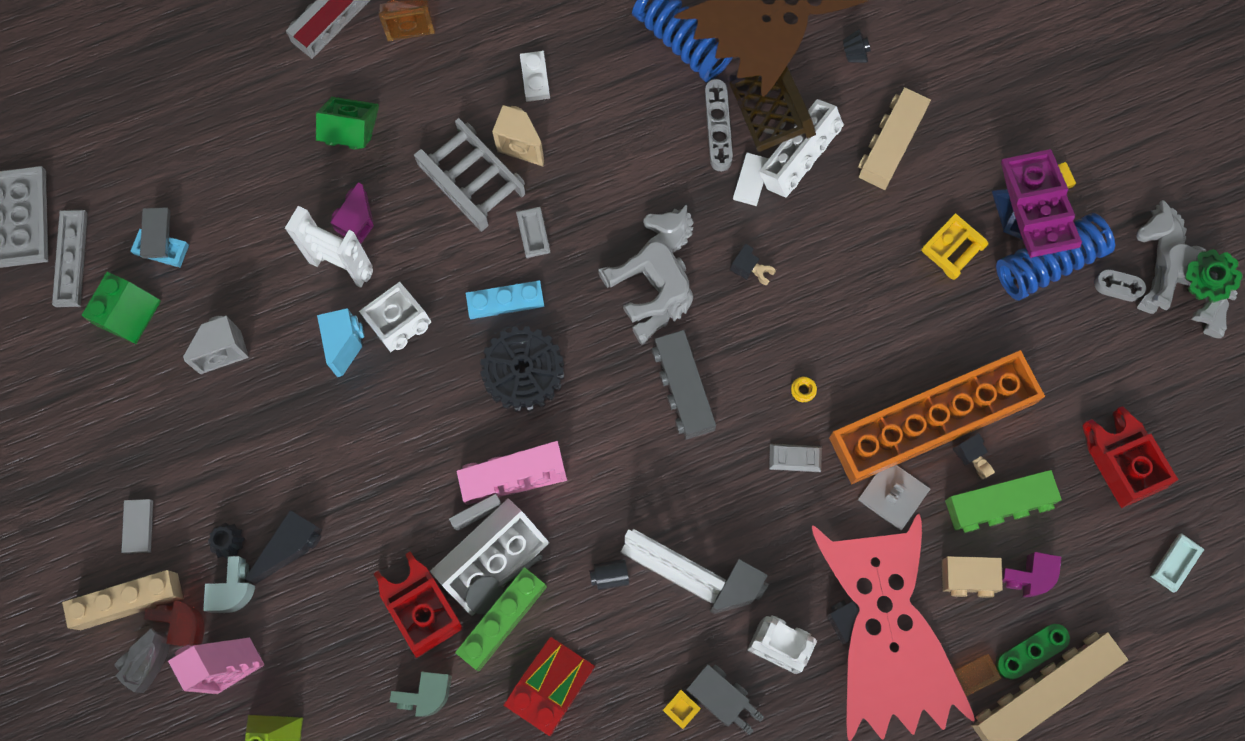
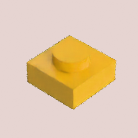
(681, 709)

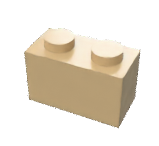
(972, 575)

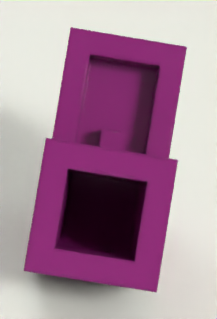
(1040, 574)

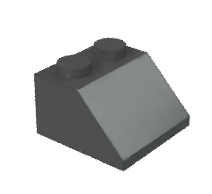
(741, 588)

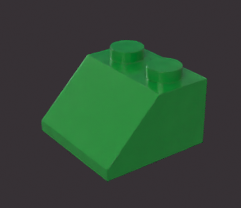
(346, 122)
(121, 308)

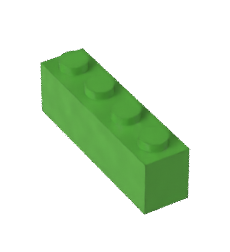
(1003, 500)
(501, 619)

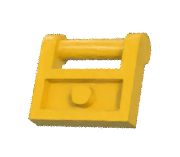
(946, 242)

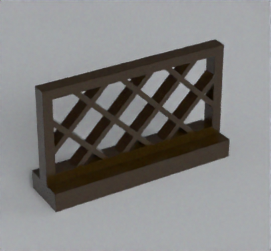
(793, 101)

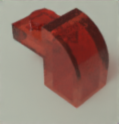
(184, 620)

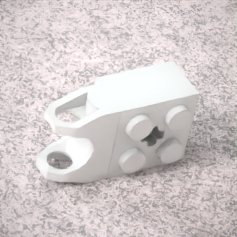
(782, 644)

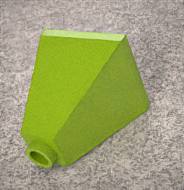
(273, 728)

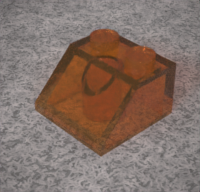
(406, 19)

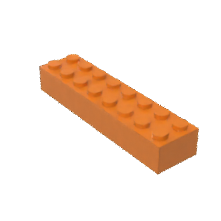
(936, 417)

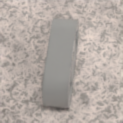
(1120, 284)

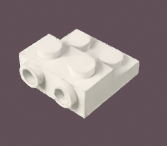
(395, 317)

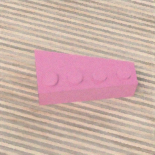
(512, 473)
(215, 665)

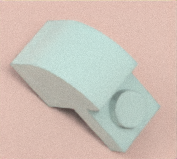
(231, 595)

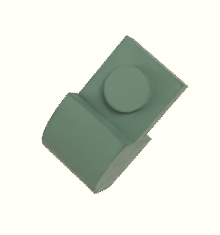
(432, 695)

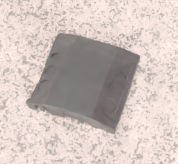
(143, 661)

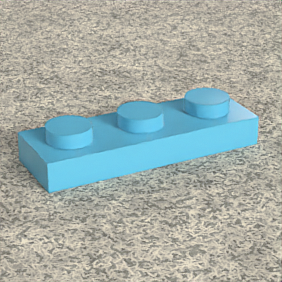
(504, 299)

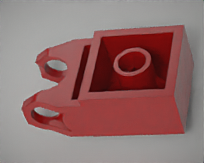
(1128, 459)
(416, 597)

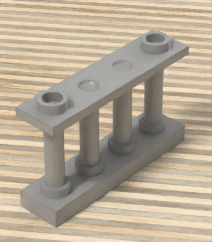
(462, 196)

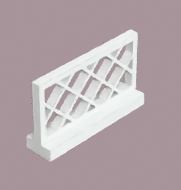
(672, 566)

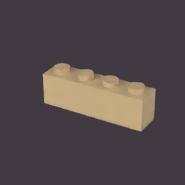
(894, 138)
(122, 600)

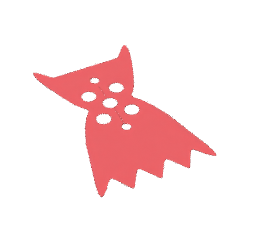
(879, 679)

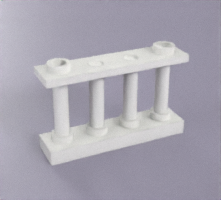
(322, 245)

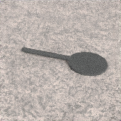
(487, 590)

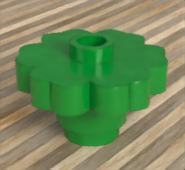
(1203, 285)

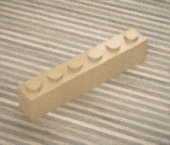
(1051, 691)

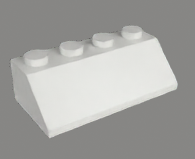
(493, 549)

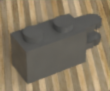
(722, 698)

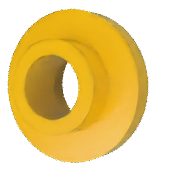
(809, 384)

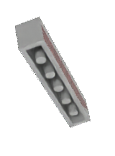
(322, 23)

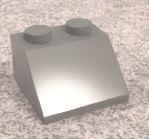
(216, 345)

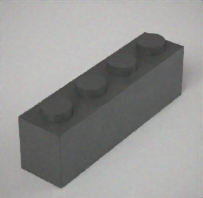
(684, 384)

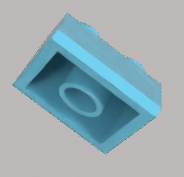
(340, 339)

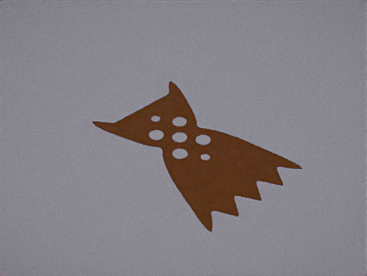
(760, 45)

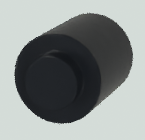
(609, 574)

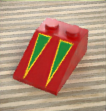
(549, 686)

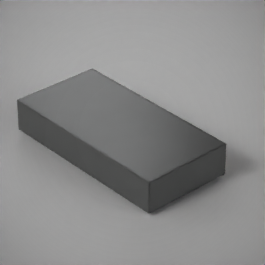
(155, 233)

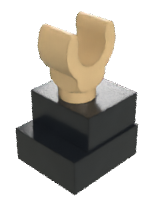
(747, 263)
(972, 450)

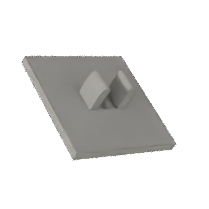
(894, 495)

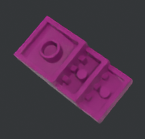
(1041, 203)

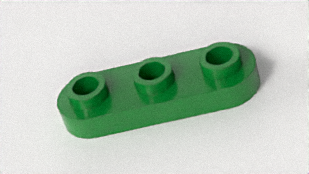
(1021, 652)

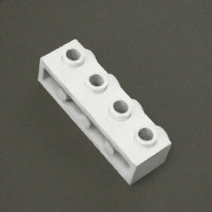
(798, 154)

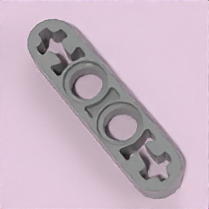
(715, 125)

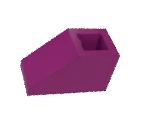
(354, 214)

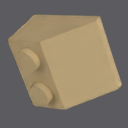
(516, 136)

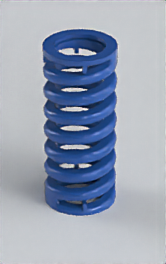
(685, 30)
(1036, 271)

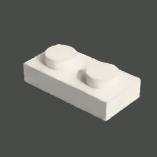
(534, 76)

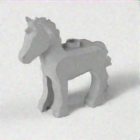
(1171, 267)
(661, 270)

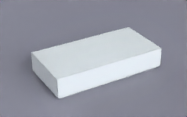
(750, 180)

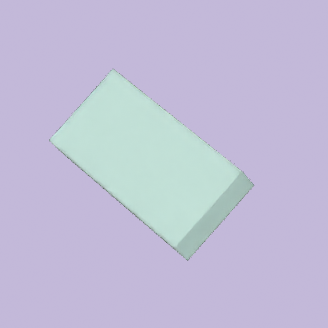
(1177, 562)

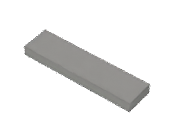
(70, 258)

